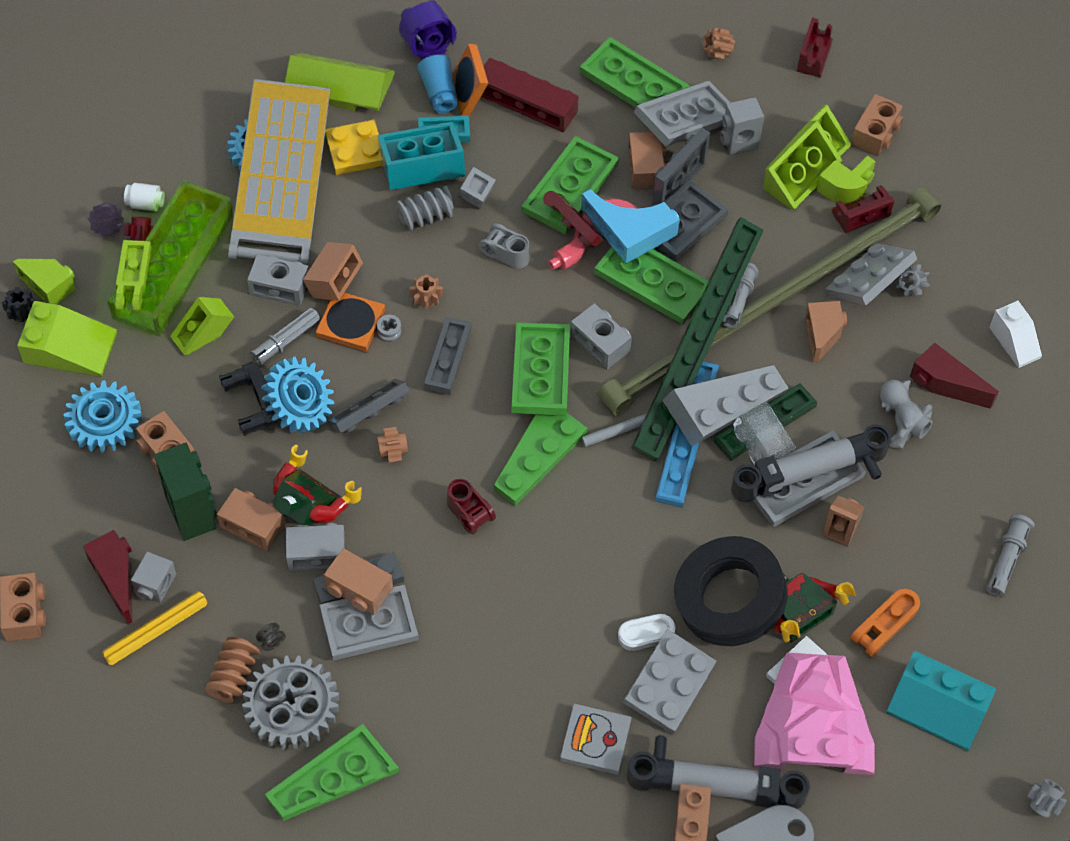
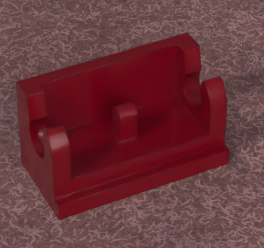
(815, 49)
(864, 210)

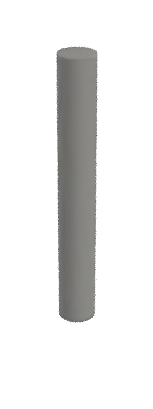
(612, 431)

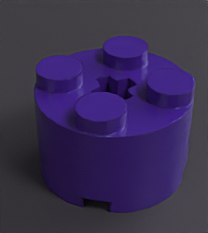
(427, 29)

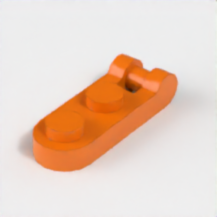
(887, 620)

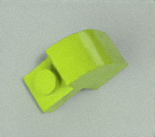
(844, 185)

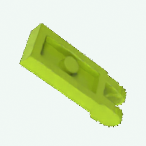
(132, 272)

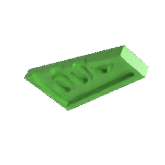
(537, 453)
(339, 770)

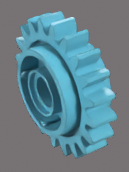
(284, 383)
(121, 419)

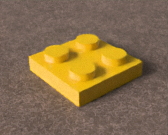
(354, 147)

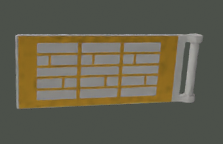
(280, 169)

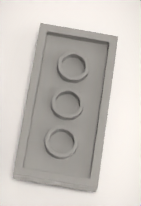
(683, 112)
(806, 493)

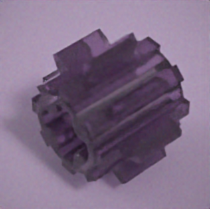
(106, 219)

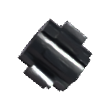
(18, 304)

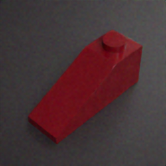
(948, 377)
(113, 567)

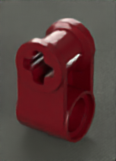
(470, 510)

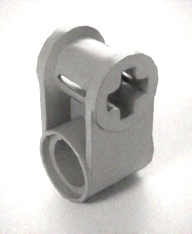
(506, 246)

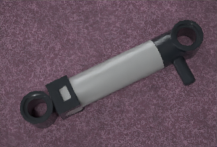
(772, 474)
(758, 786)

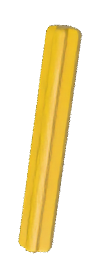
(154, 628)

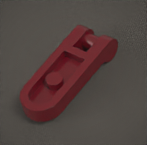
(573, 218)

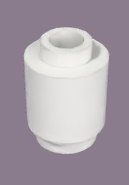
(143, 196)

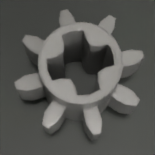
(917, 275)
(1047, 798)

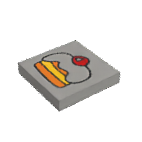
(595, 739)

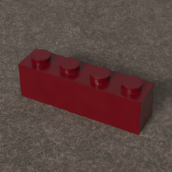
(529, 95)

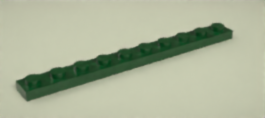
(698, 335)

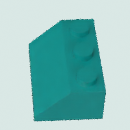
(422, 155)
(941, 700)

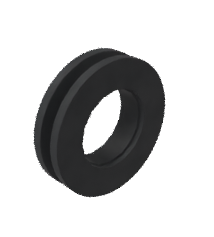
(738, 626)

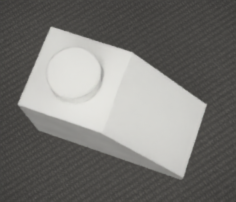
(1016, 334)

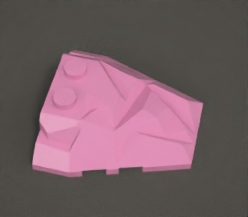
(814, 718)

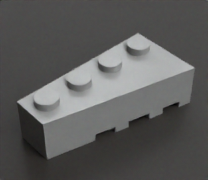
(718, 403)

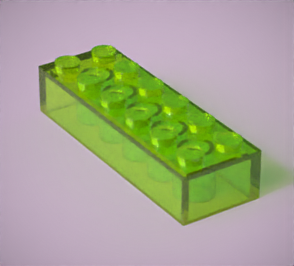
(178, 252)

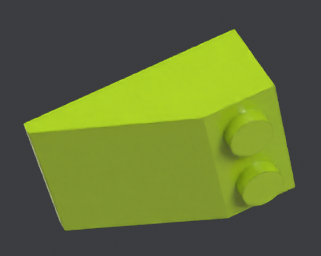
(65, 340)

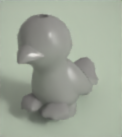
(909, 416)

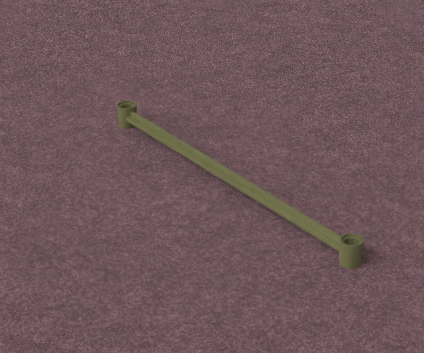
(920, 203)

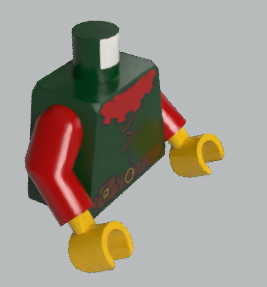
(307, 498)
(809, 604)

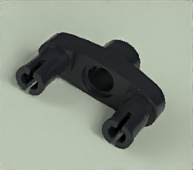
(251, 375)

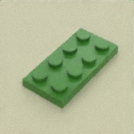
(629, 74)
(573, 173)
(655, 282)
(541, 369)

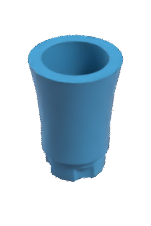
(438, 81)

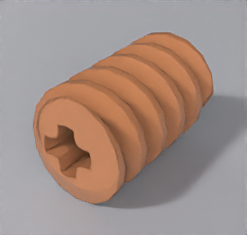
(230, 668)

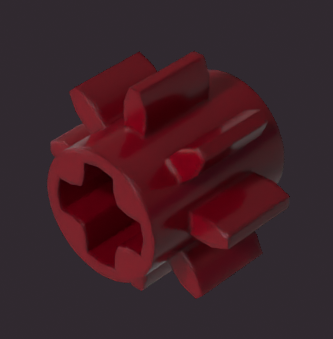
(138, 228)

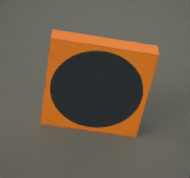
(469, 79)
(351, 321)

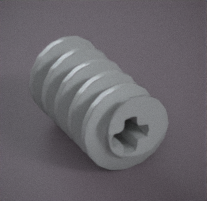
(425, 207)

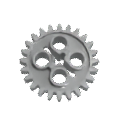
(300, 724)

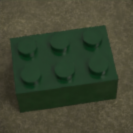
(186, 490)

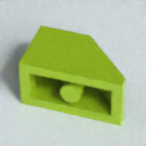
(46, 278)
(201, 324)

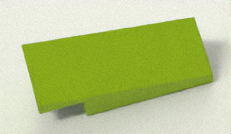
(348, 82)
(806, 156)

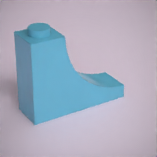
(628, 229)

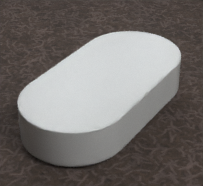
(644, 631)

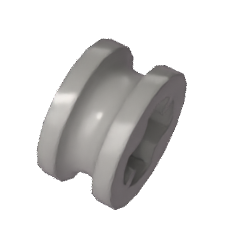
(385, 322)

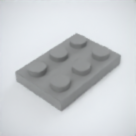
(871, 274)
(359, 632)
(669, 681)

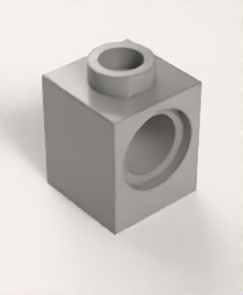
(476, 187)
(153, 577)

